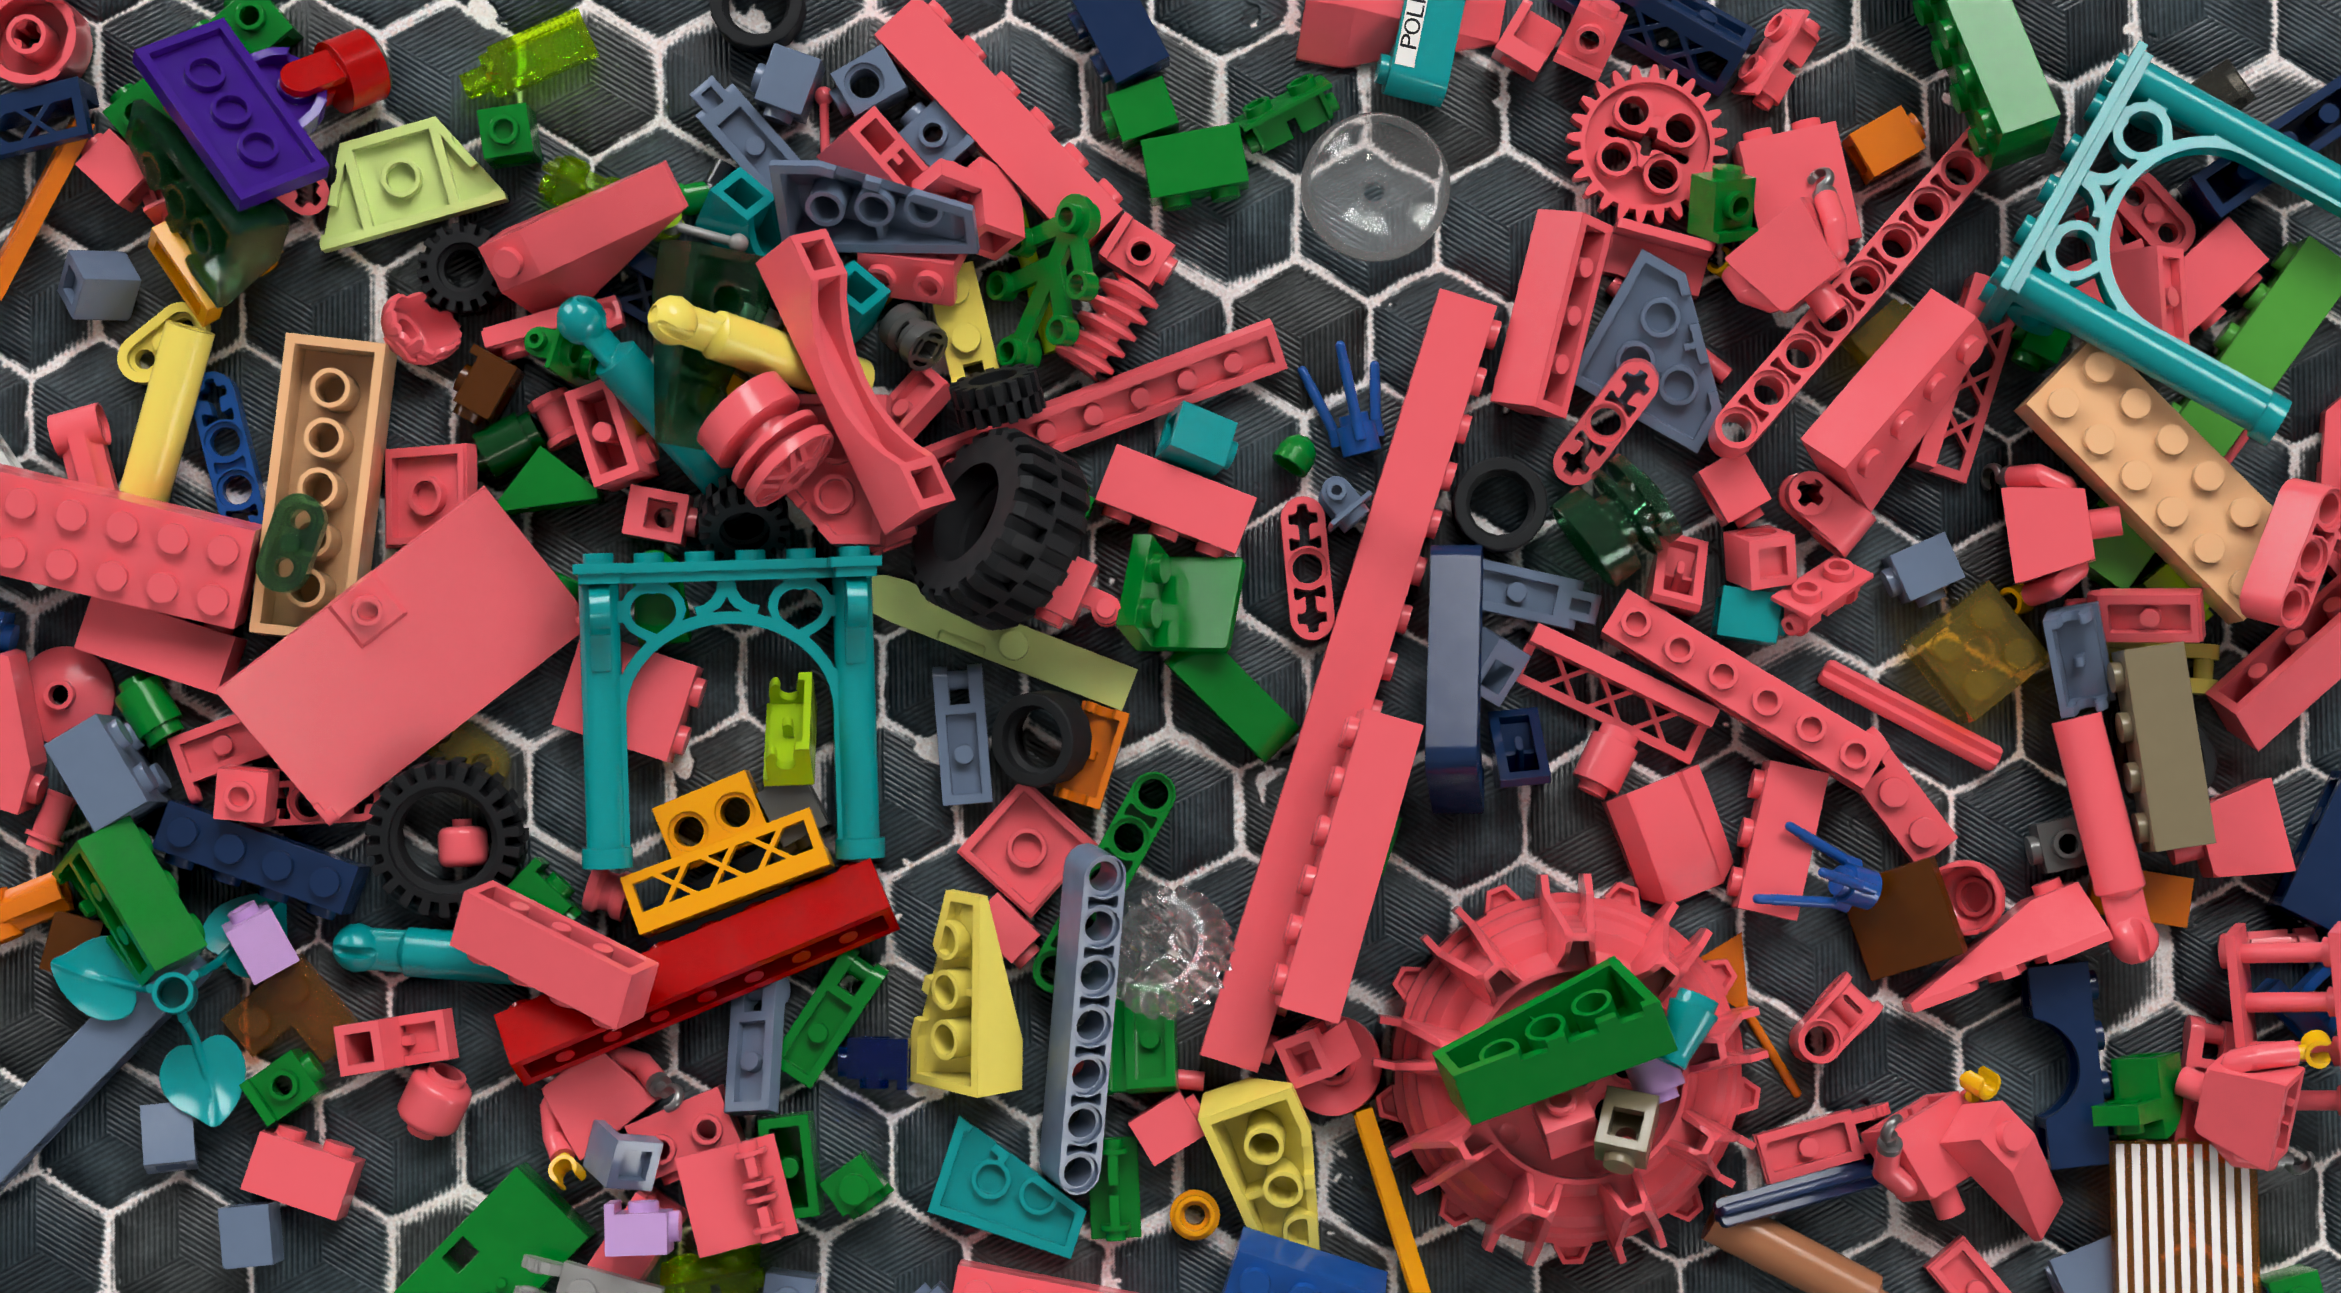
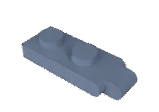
(740, 129)
(1537, 596)

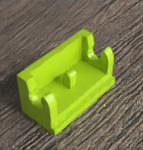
(791, 734)

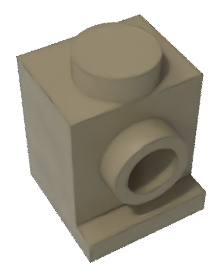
(1629, 1115)

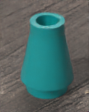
(1690, 1021)

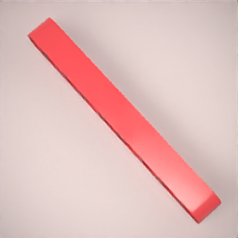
(1870, 263)

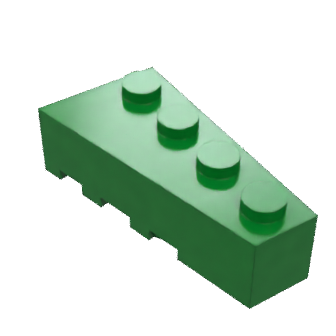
(1556, 1043)

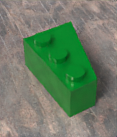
(133, 900)

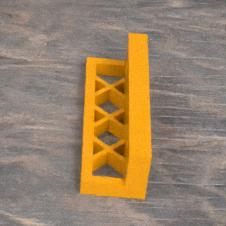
(733, 891)

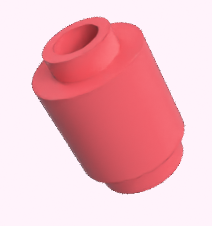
(1606, 761)

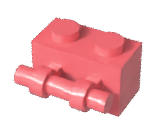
(1078, 593)

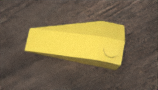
(969, 1021)
(1265, 1156)

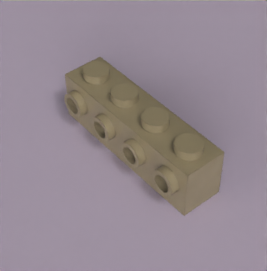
(2161, 747)

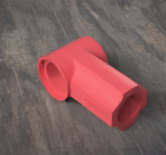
(82, 441)

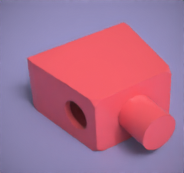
(2247, 835)

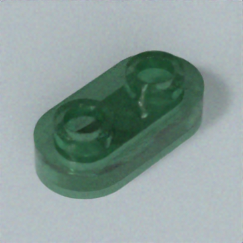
(286, 541)

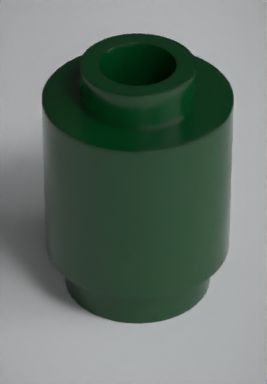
(508, 443)

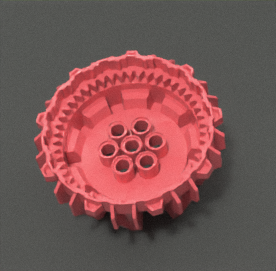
(1502, 1165)

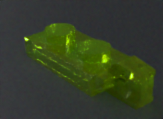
(531, 56)

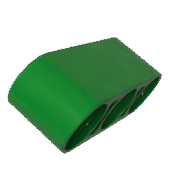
(1235, 700)

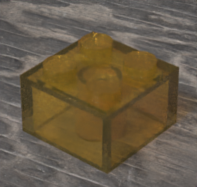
(1976, 652)

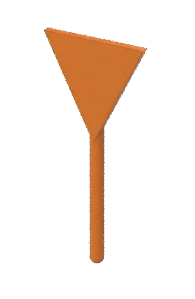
(1737, 996)

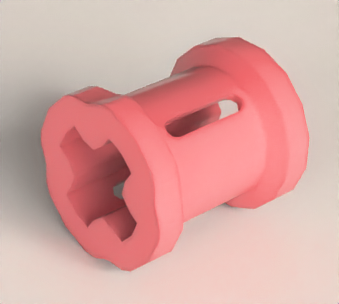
(555, 418)

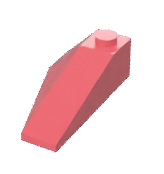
(1360, 30)
(582, 241)

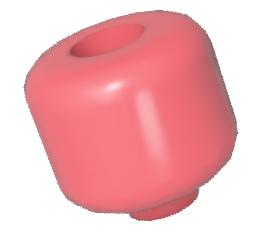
(463, 844)

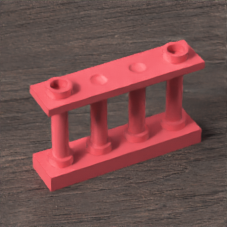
(2237, 955)

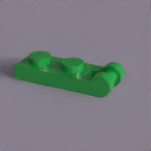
(829, 1017)

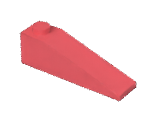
(2038, 929)

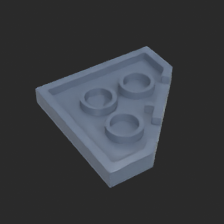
(1656, 322)

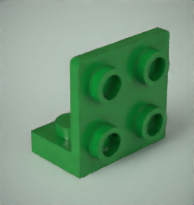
(1179, 600)

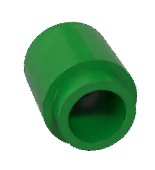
(149, 709)

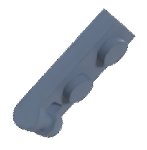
(962, 737)
(756, 1051)

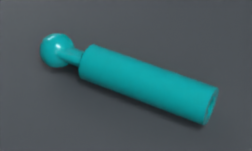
(631, 379)
(410, 952)

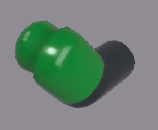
(697, 192)

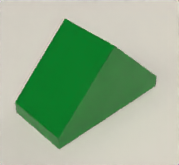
(547, 485)

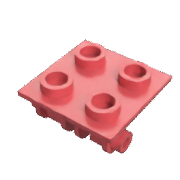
(736, 1195)

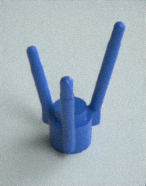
(1356, 431)
(1848, 882)

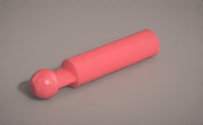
(2106, 835)

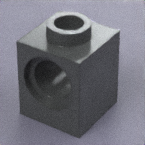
(785, 800)

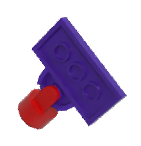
(256, 109)

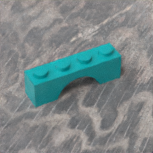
(749, 208)

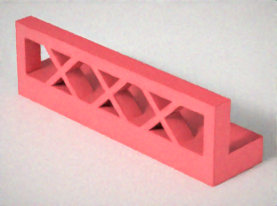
(1928, 449)
(1624, 677)

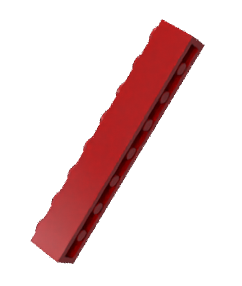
(711, 968)

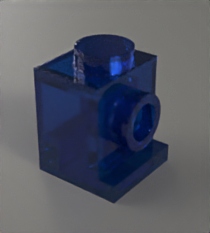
(876, 1061)

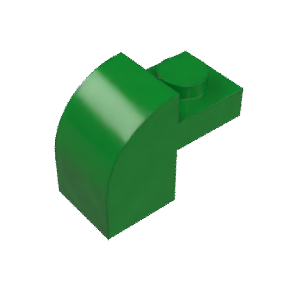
(2143, 1095)

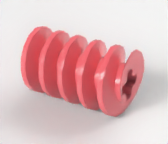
(1107, 326)

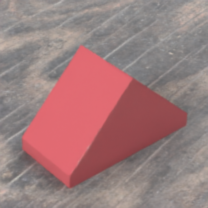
(1678, 576)

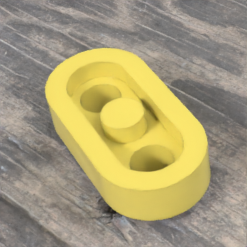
(147, 340)

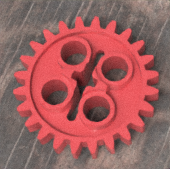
(1661, 103)

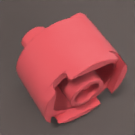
(61, 51)

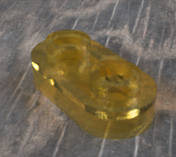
(471, 742)

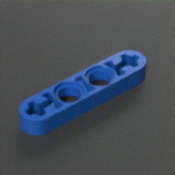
(243, 461)

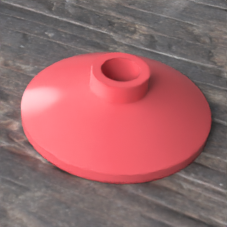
(88, 687)
(1351, 1089)

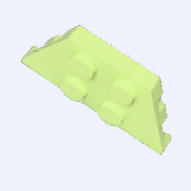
(403, 183)

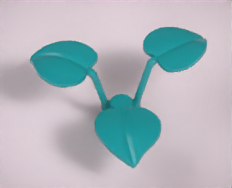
(194, 1077)

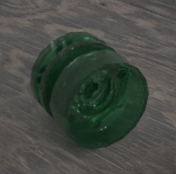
(1622, 515)

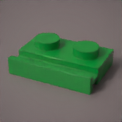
(1142, 1053)

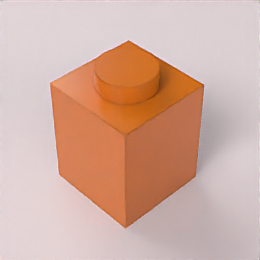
(1885, 144)

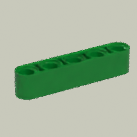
(1131, 812)

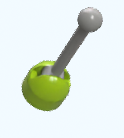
(674, 230)

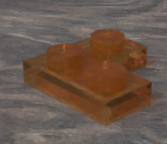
(287, 1000)

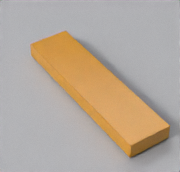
(1390, 1200)

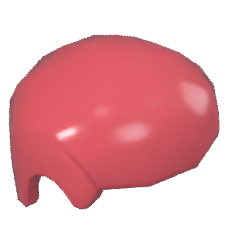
(1974, 894)

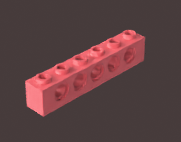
(1744, 691)

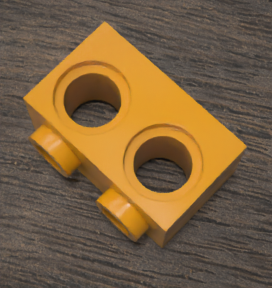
(709, 807)

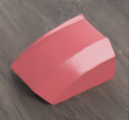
(1671, 837)

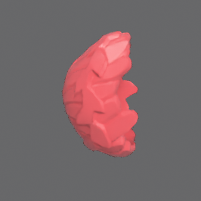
(419, 331)

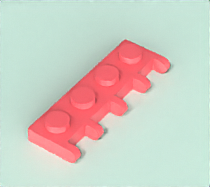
(211, 747)

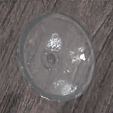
(1383, 153)

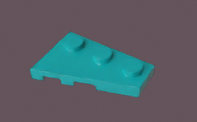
(1003, 1195)

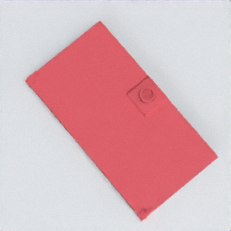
(404, 656)

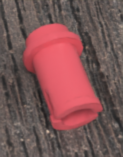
(51, 822)

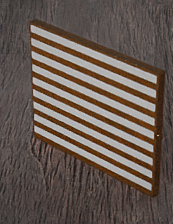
(2182, 1219)

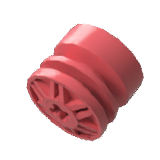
(765, 438)

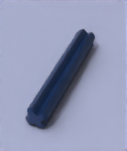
(1795, 1193)

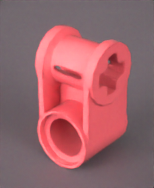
(1831, 517)
(1835, 1019)

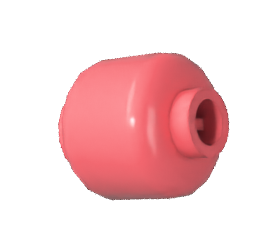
(434, 1100)

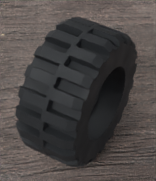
(1006, 533)

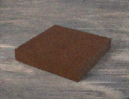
(1909, 922)

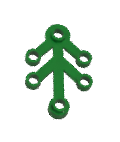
(1071, 228)

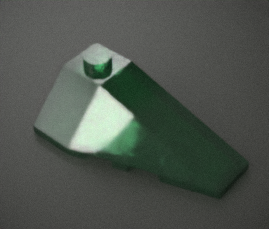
(226, 245)
(684, 380)

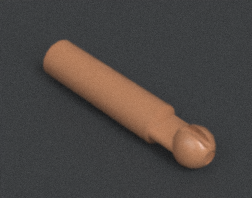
(1792, 1257)

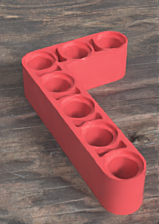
(2293, 553)

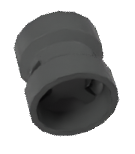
(916, 339)

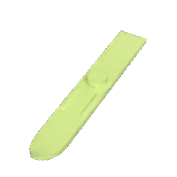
(1014, 648)

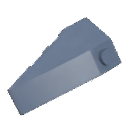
(868, 211)

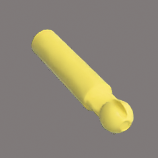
(733, 341)
(167, 411)

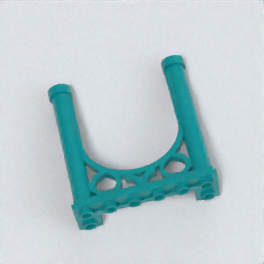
(2047, 298)
(607, 689)

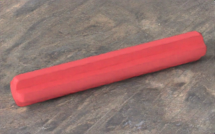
(1910, 715)

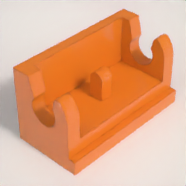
(1107, 736)

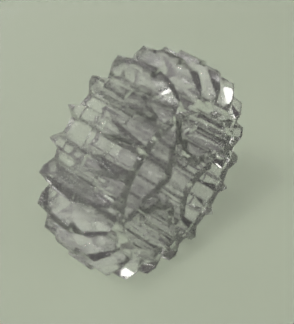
(1171, 922)

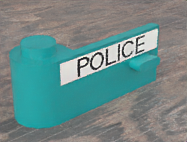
(1422, 52)

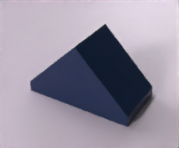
(1518, 748)

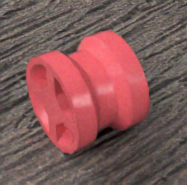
(605, 894)

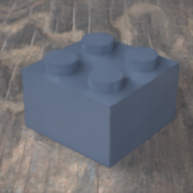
(109, 771)

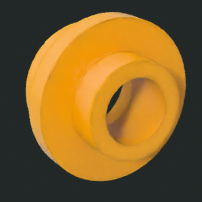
(1206, 1226)

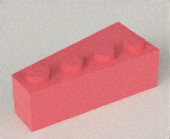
(1895, 398)

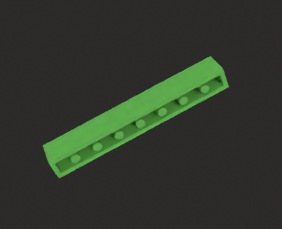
(2259, 346)

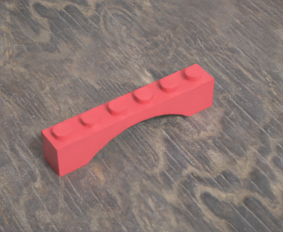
(811, 297)

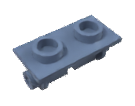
(1342, 503)

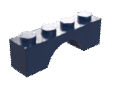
(2063, 1001)

